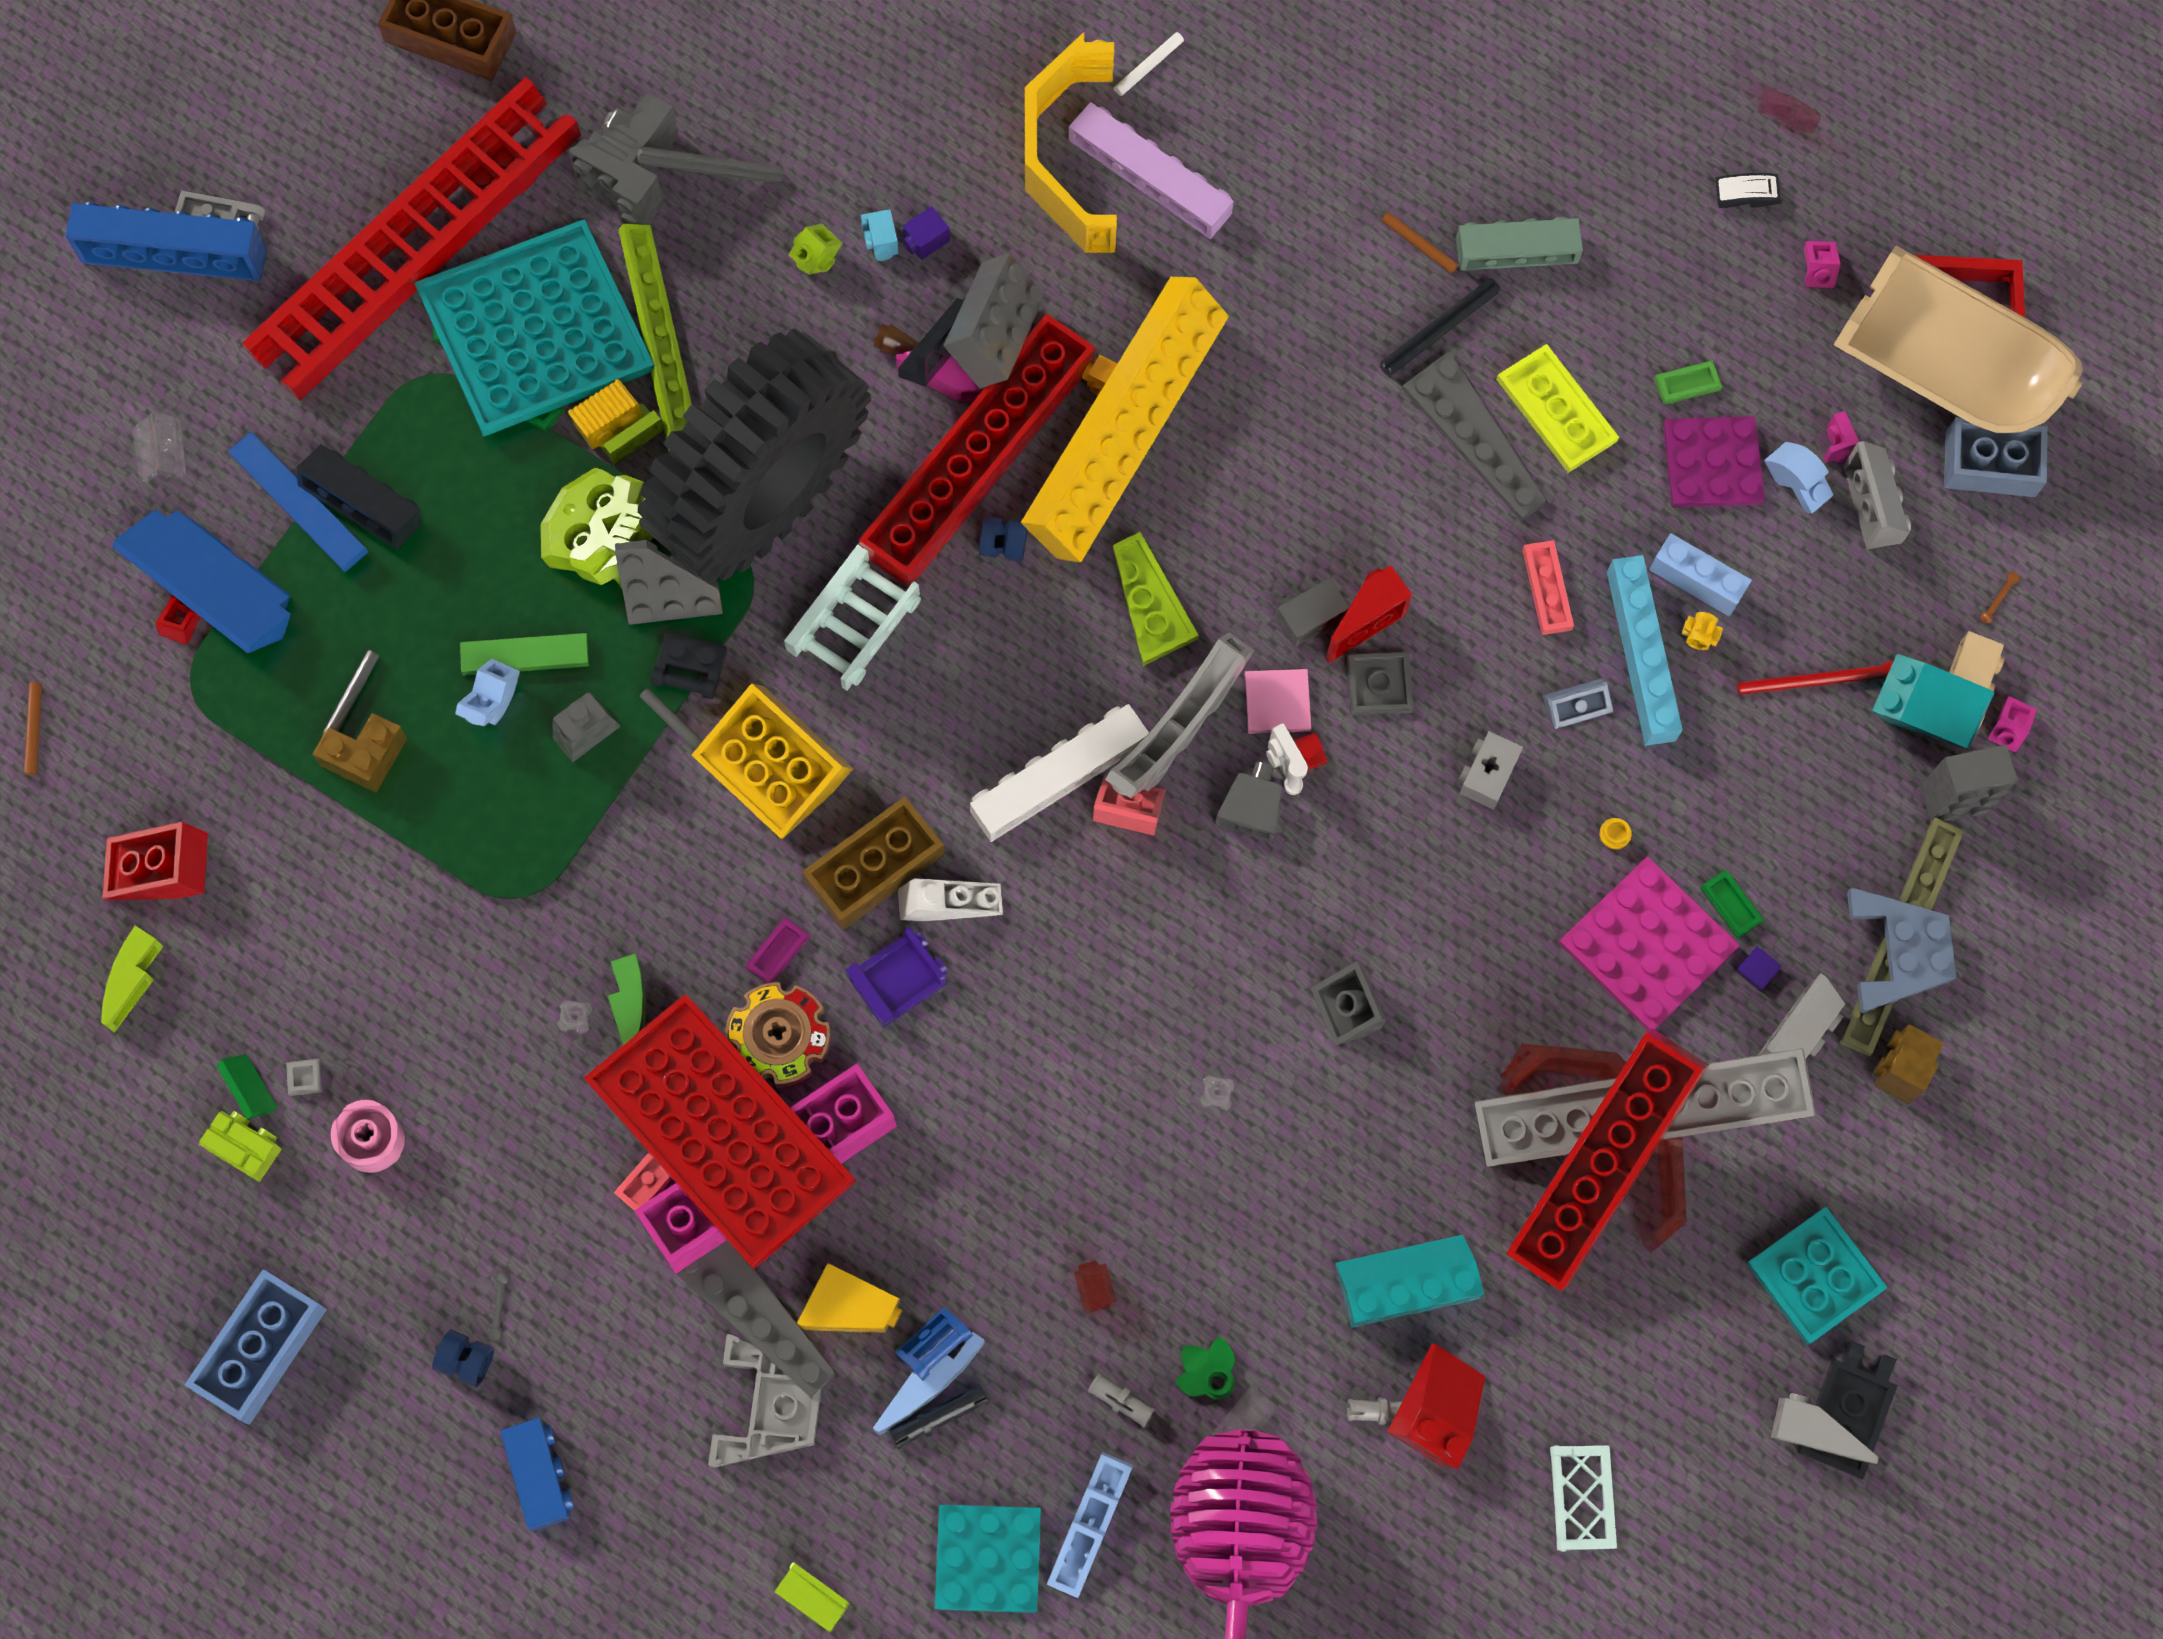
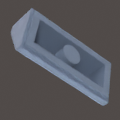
(1578, 703)

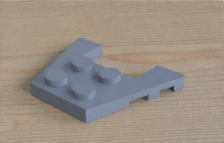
(1916, 948)

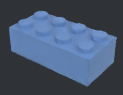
(255, 1347)

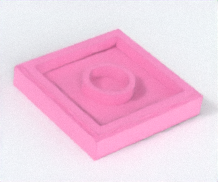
(1276, 699)

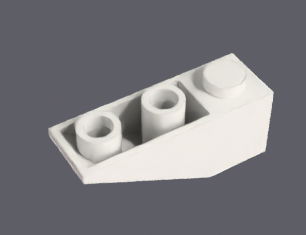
(948, 900)

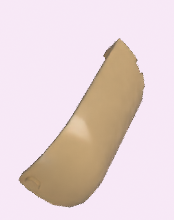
(1960, 347)

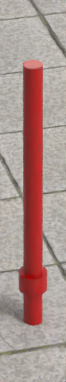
(1814, 679)

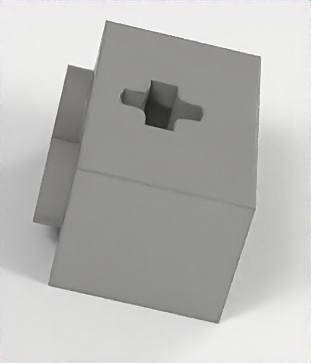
(1487, 787)

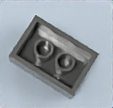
(1968, 783)

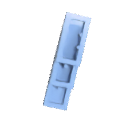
(918, 1393)
(1090, 1525)

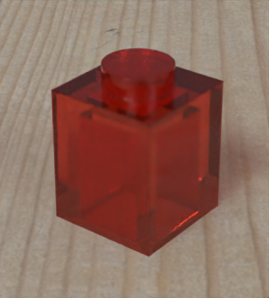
(1094, 1287)

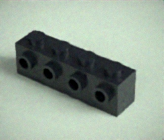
(359, 496)

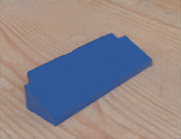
(208, 578)

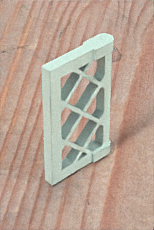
(1604, 1480)

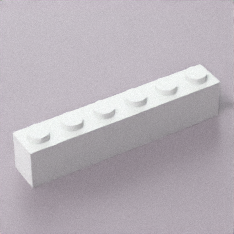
(1058, 772)

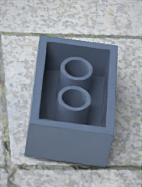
(1995, 461)

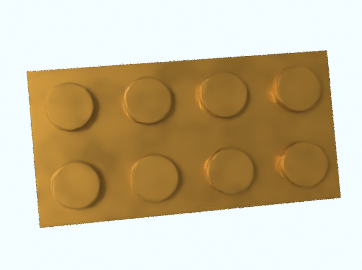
(873, 863)

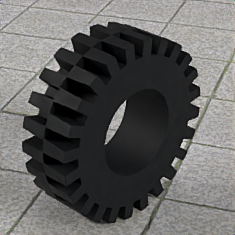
(753, 455)

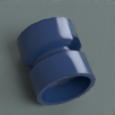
(1014, 540)
(451, 1358)

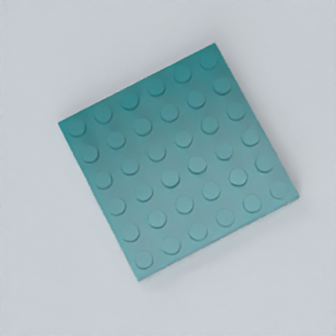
(534, 327)

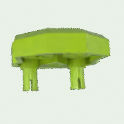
(588, 522)

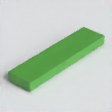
(527, 653)

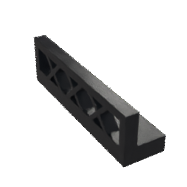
(930, 353)

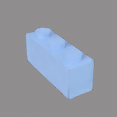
(1700, 574)

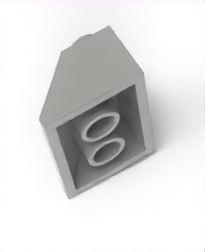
(1876, 496)
(1808, 1020)

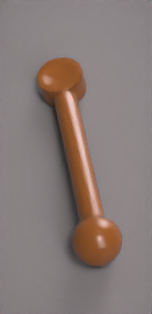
(2012, 578)

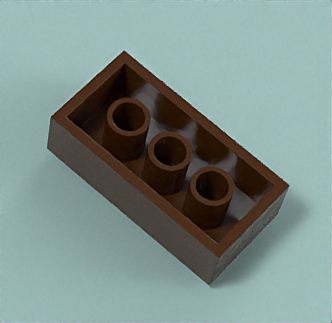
(450, 32)

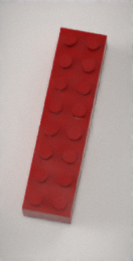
(1607, 1159)

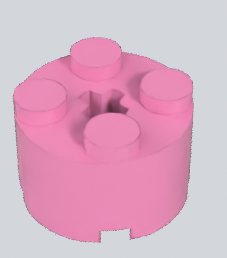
(353, 1125)

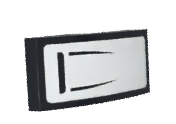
(1748, 188)

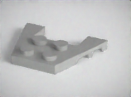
(780, 1415)

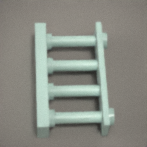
(839, 590)

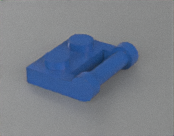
(932, 1342)

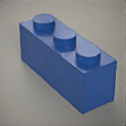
(537, 1473)

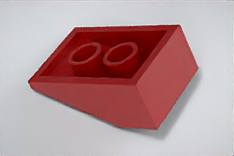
(1376, 606)
(156, 863)
(1440, 1408)

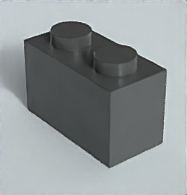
(1311, 611)

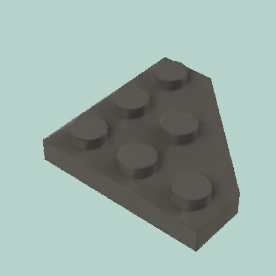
(662, 586)

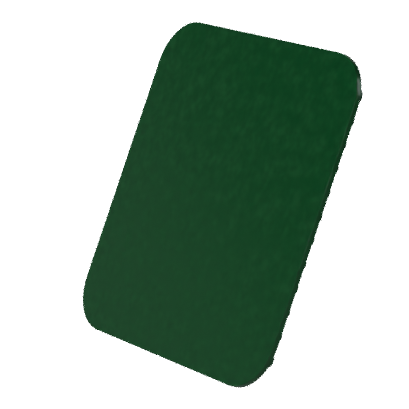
(473, 799)

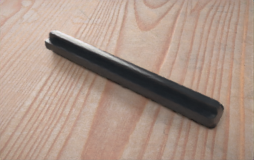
(1439, 327)

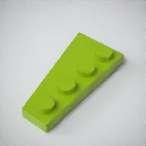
(1153, 606)

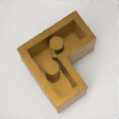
(364, 759)
(1909, 1064)

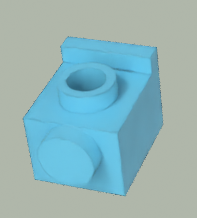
(880, 234)

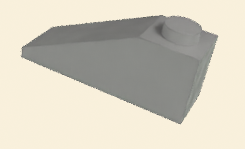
(1812, 1427)

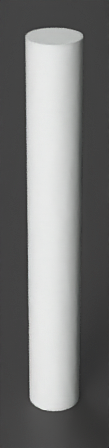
(1149, 63)

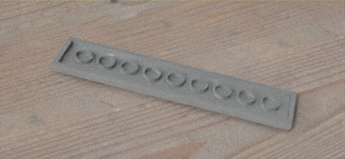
(1726, 1097)

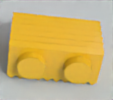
(605, 414)

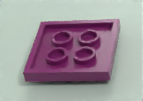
(1713, 461)

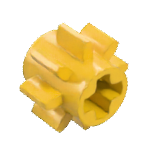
(1702, 631)

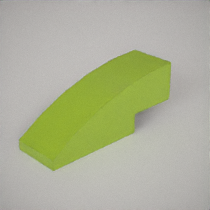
(128, 977)

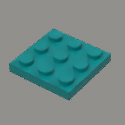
(1816, 1276)
(987, 1558)

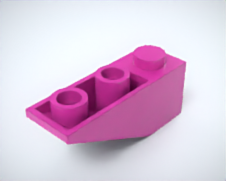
(950, 380)

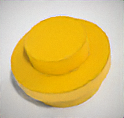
(1615, 833)

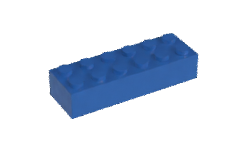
(166, 241)

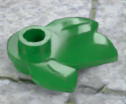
(1204, 1366)

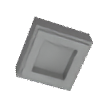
(304, 1077)

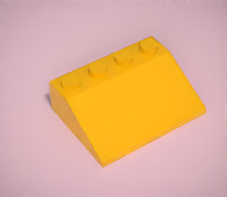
(771, 760)

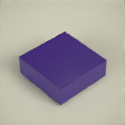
(1758, 968)

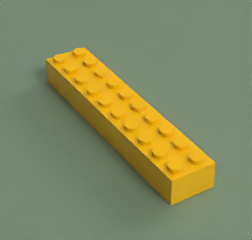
(1125, 419)

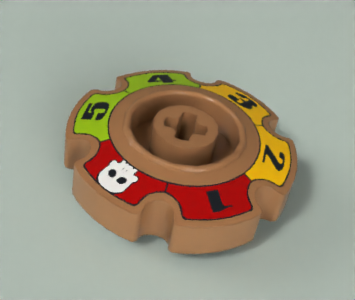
(797, 1018)

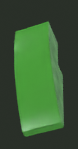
(630, 1002)

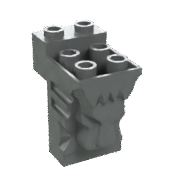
(610, 158)

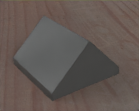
(1349, 1004)

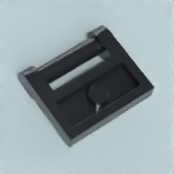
(693, 657)

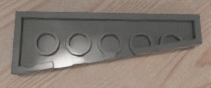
(1462, 418)
(754, 1311)

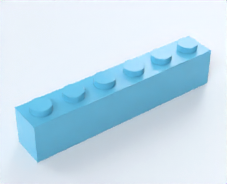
(1644, 650)

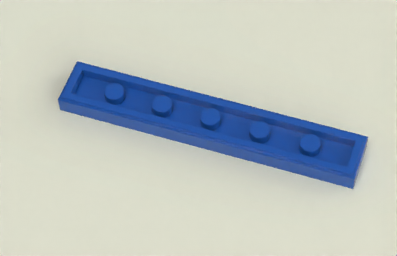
(298, 503)

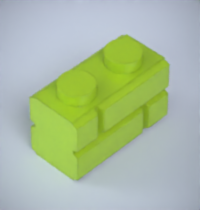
(240, 1145)

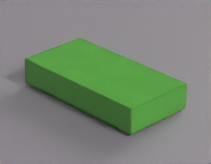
(1688, 382)

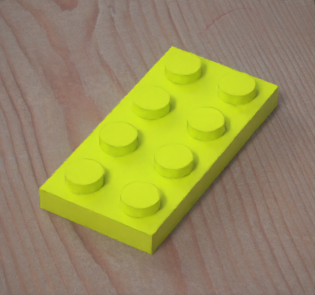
(1557, 408)

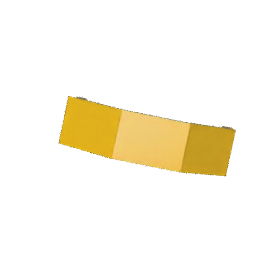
(1077, 63)

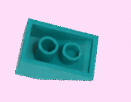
(1932, 702)

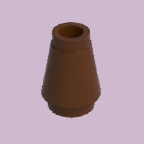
(894, 341)

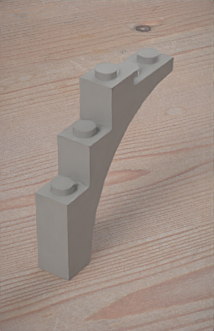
(1179, 725)

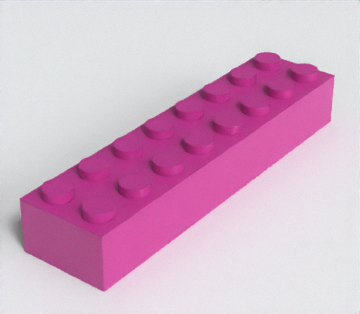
(842, 1115)

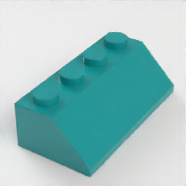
(1409, 1280)

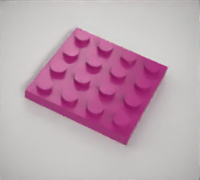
(1648, 944)

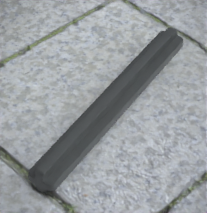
(709, 165)

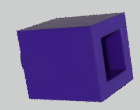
(925, 233)

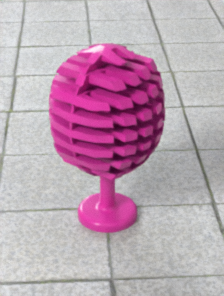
(1243, 1520)

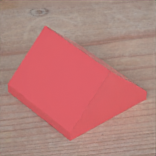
(1133, 813)

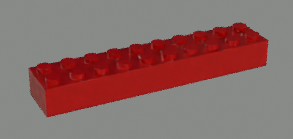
(976, 452)

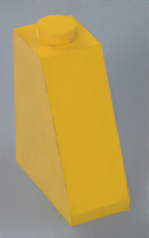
(848, 1305)

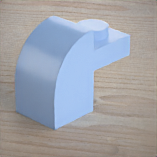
(1803, 472)
(490, 694)

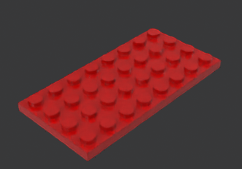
(719, 1131)

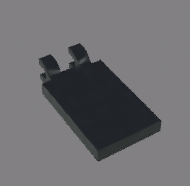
(1858, 1402)

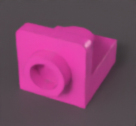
(1821, 263)
(1843, 435)
(2013, 724)

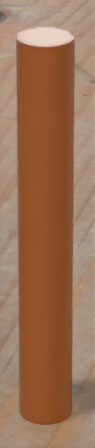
(1419, 242)
(32, 728)

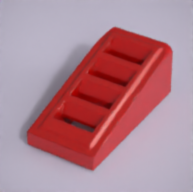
(176, 627)

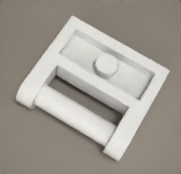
(1286, 756)

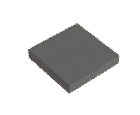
(1379, 683)

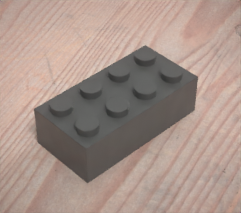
(994, 320)

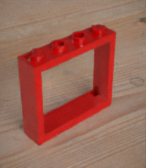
(1985, 270)

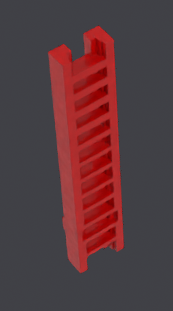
(395, 223)

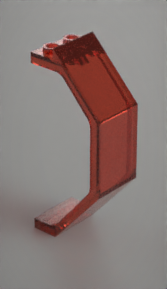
(1606, 1066)

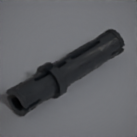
(938, 1416)

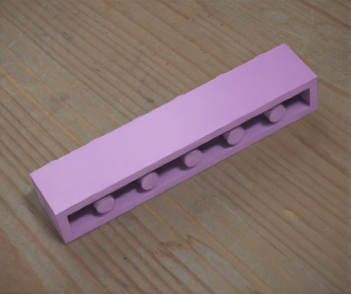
(1151, 170)

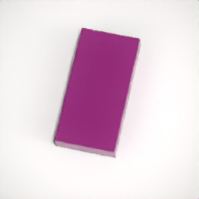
(777, 951)

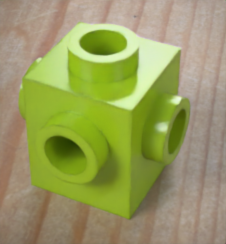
(815, 249)

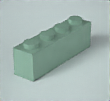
(1519, 243)

